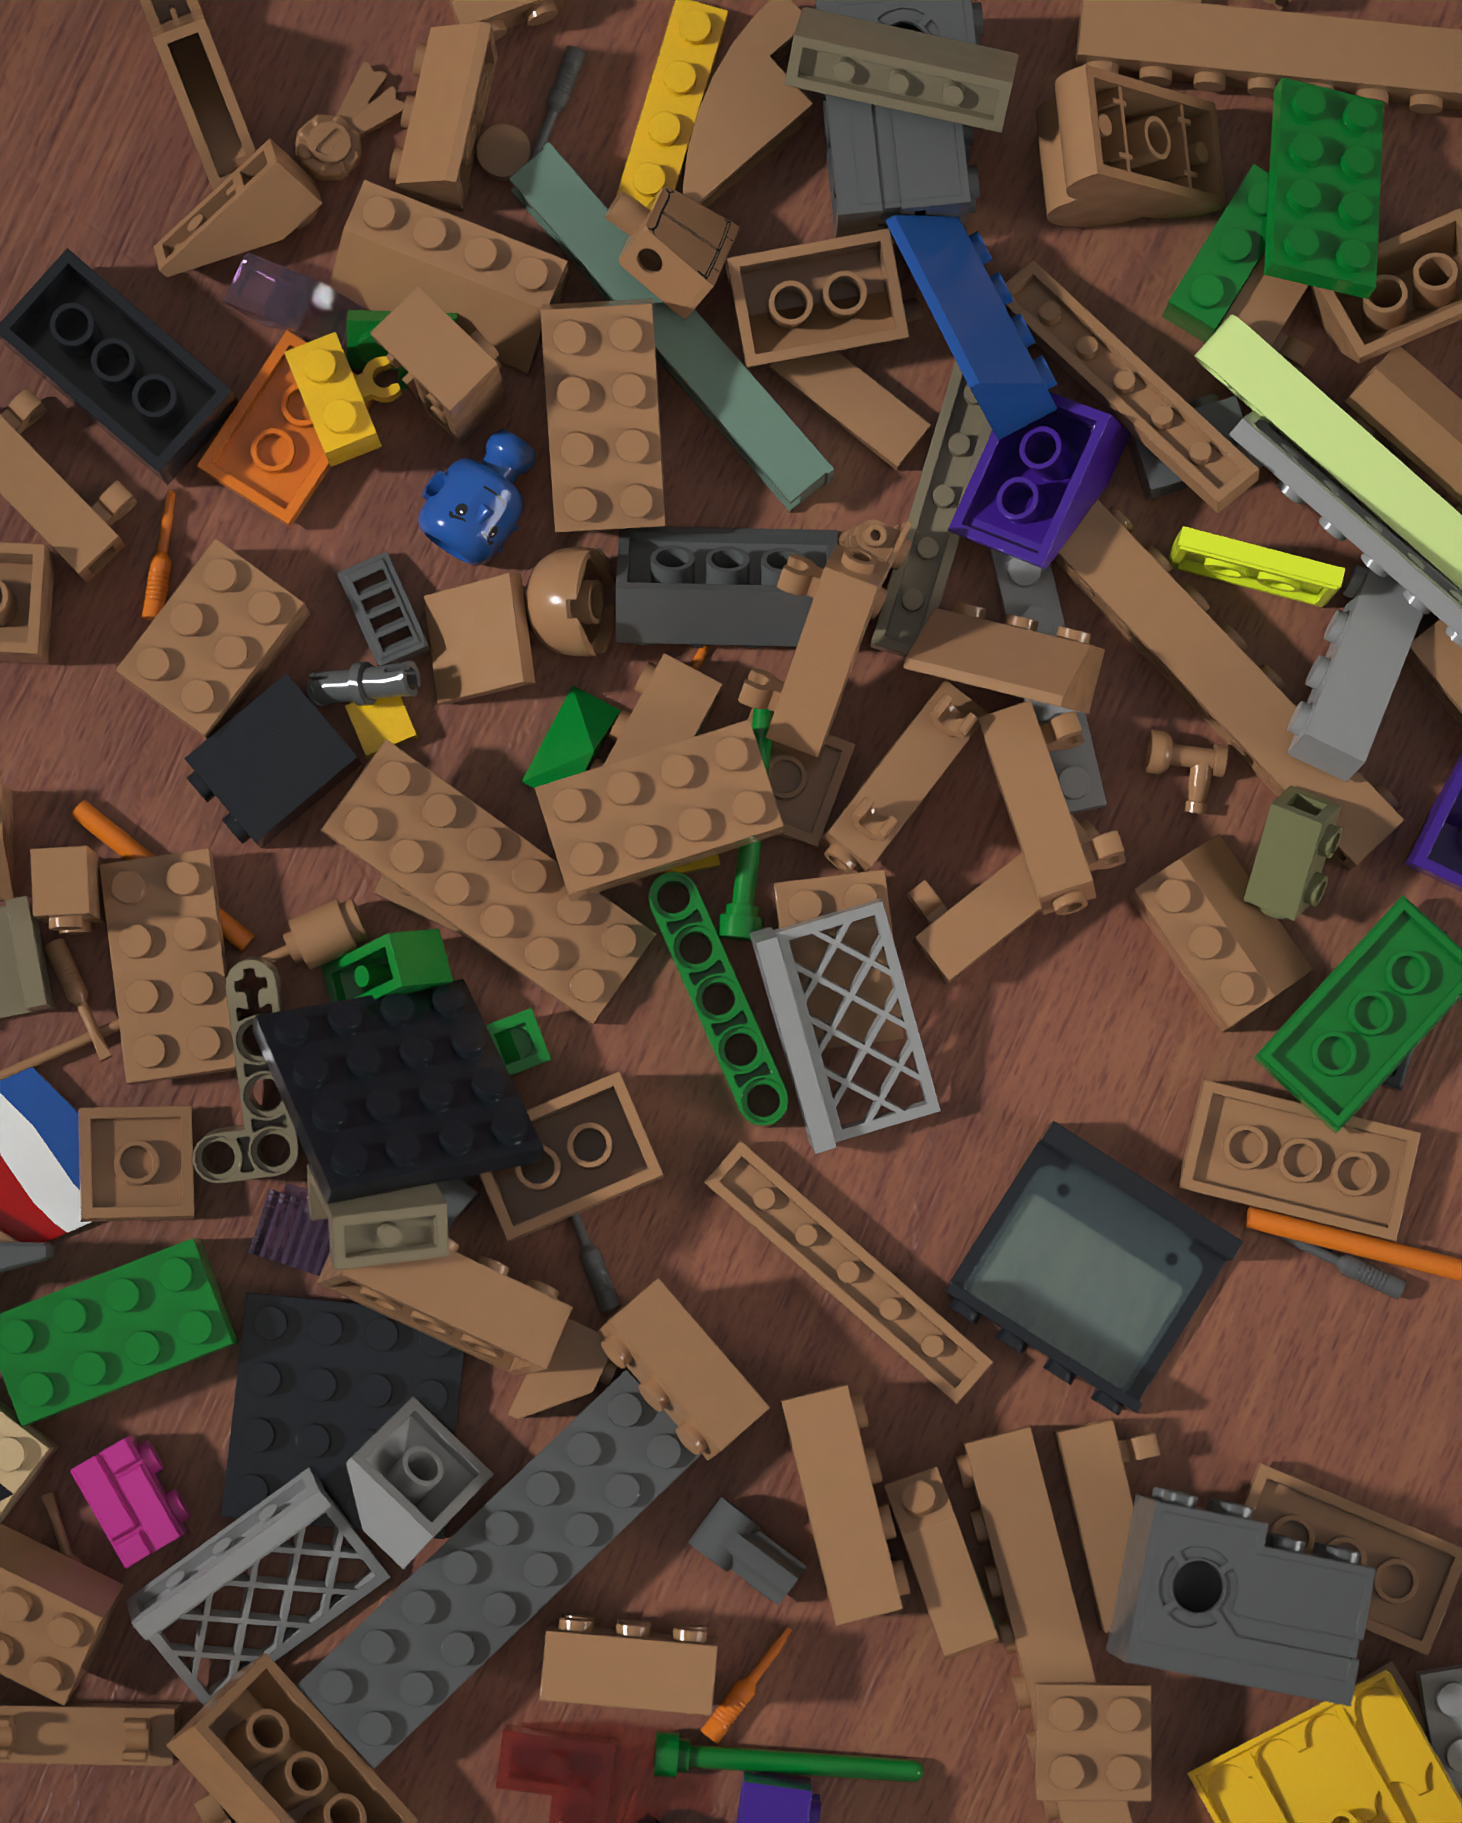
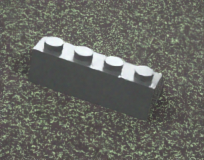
(712, 585)

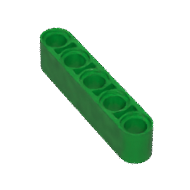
(714, 972)

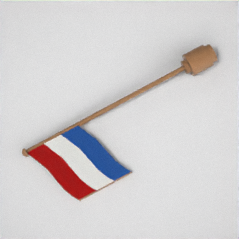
(42, 1126)

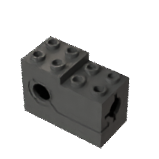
(894, 159)
(1236, 1602)

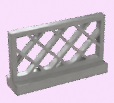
(798, 1035)
(241, 1548)

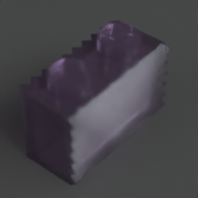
(289, 1234)

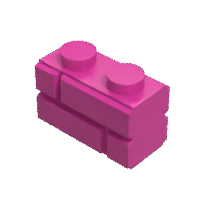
(132, 1500)

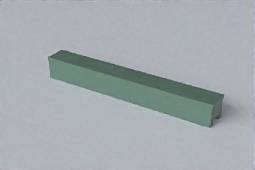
(683, 347)

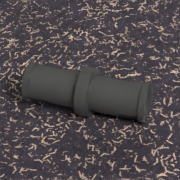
(363, 683)

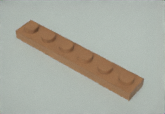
(1130, 389)
(848, 1272)

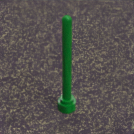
(741, 914)
(677, 1755)

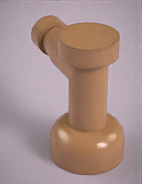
(1202, 762)

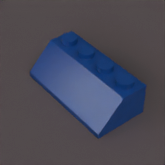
(975, 320)

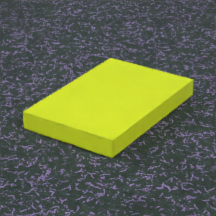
(1255, 567)

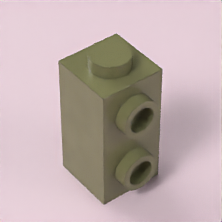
(1292, 854)

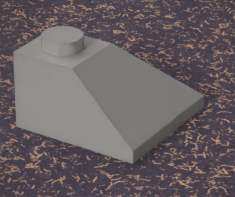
(412, 1481)

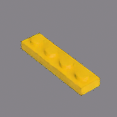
(673, 99)

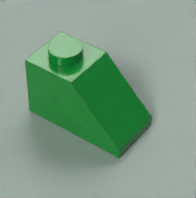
(390, 965)

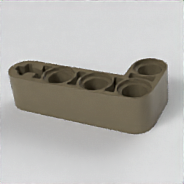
(250, 1067)

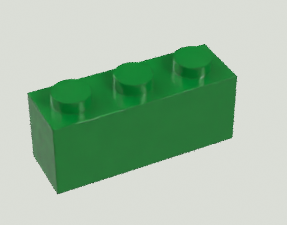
(1223, 261)

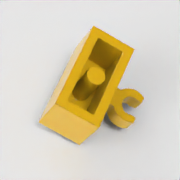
(338, 398)

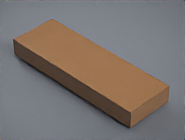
(855, 404)

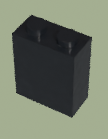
(271, 763)

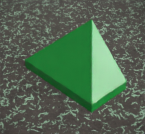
(572, 739)

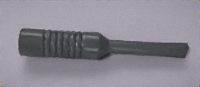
(560, 93)
(595, 1269)
(1357, 1269)

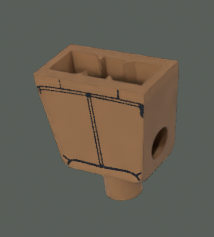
(672, 246)

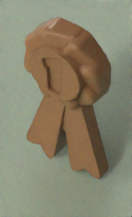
(331, 144)

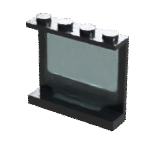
(1090, 1268)

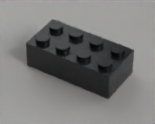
(117, 366)

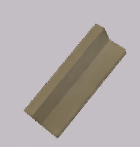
(901, 69)

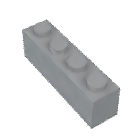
(1355, 675)

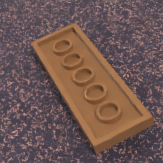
(487, 881)

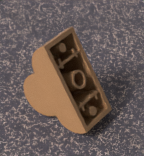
(1126, 151)

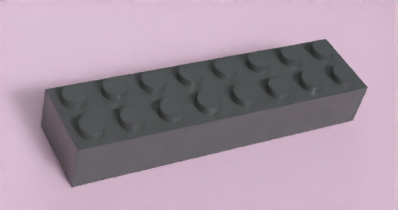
(498, 1570)

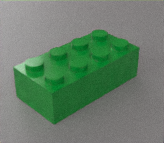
(113, 1331)

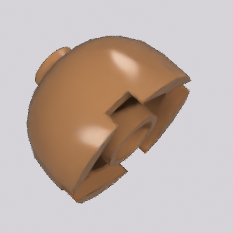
(568, 601)

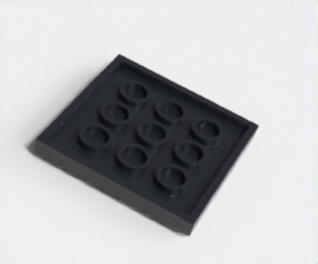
(396, 1091)
(319, 1387)

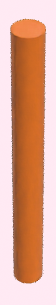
(130, 849)
(1353, 1243)

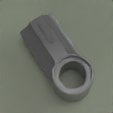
(737, 1544)

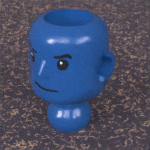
(475, 502)

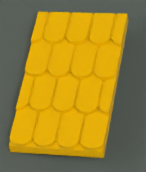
(1335, 1767)

